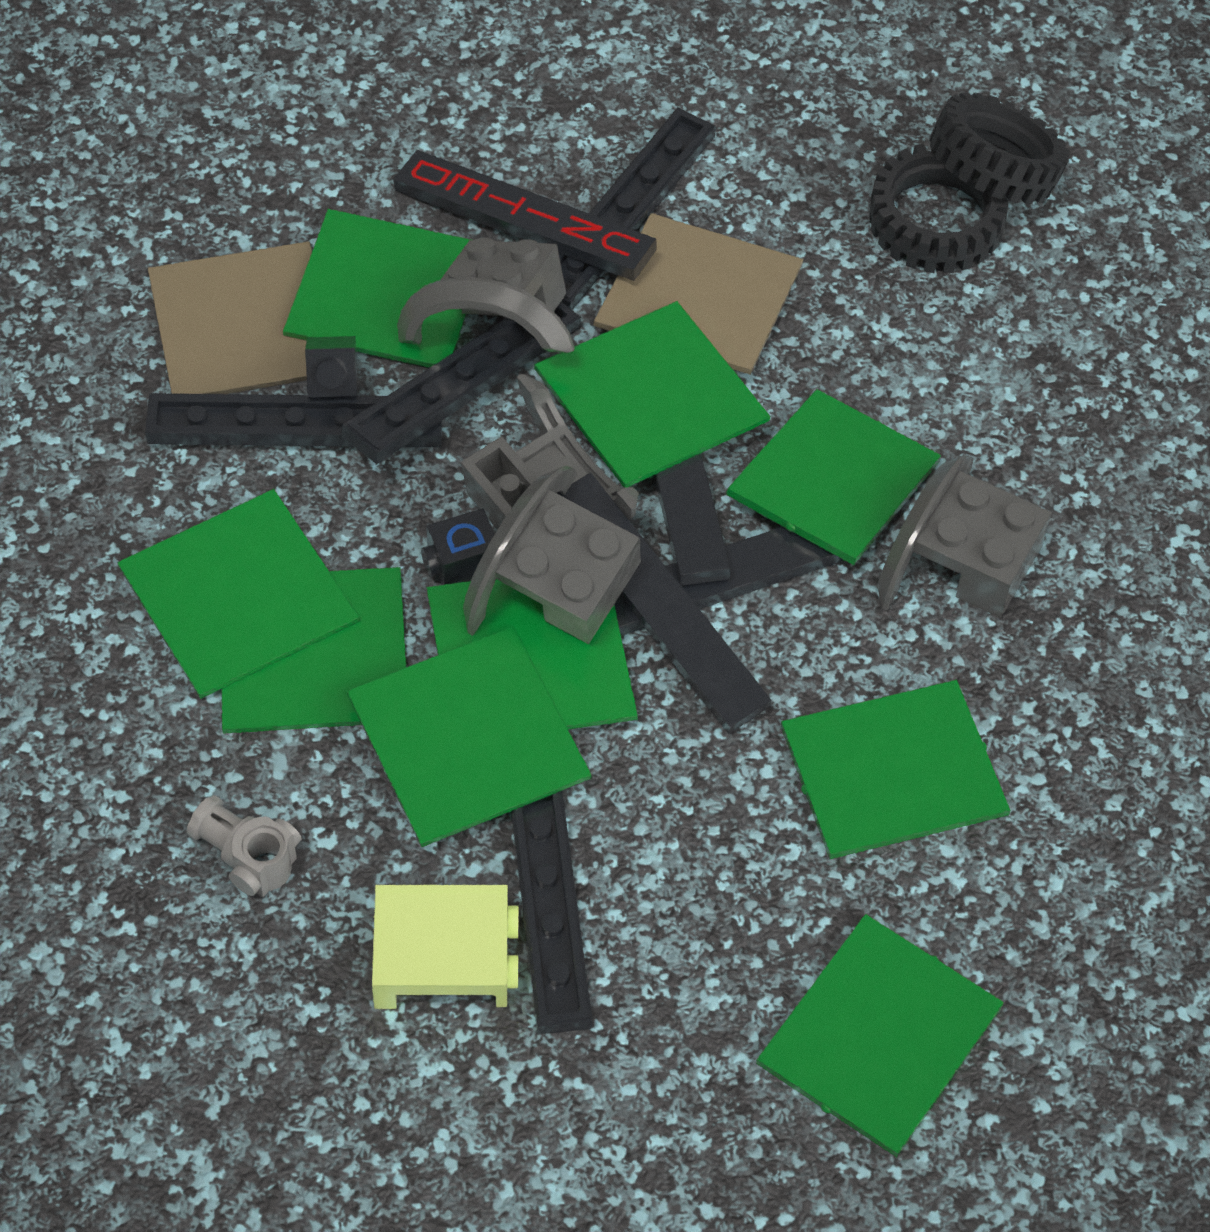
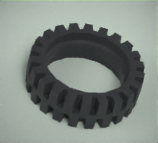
(1024, 173)
(922, 244)

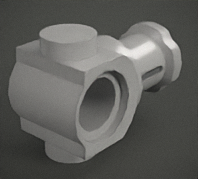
(245, 840)

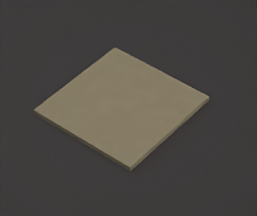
(720, 281)
(227, 320)

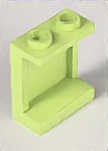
(443, 942)

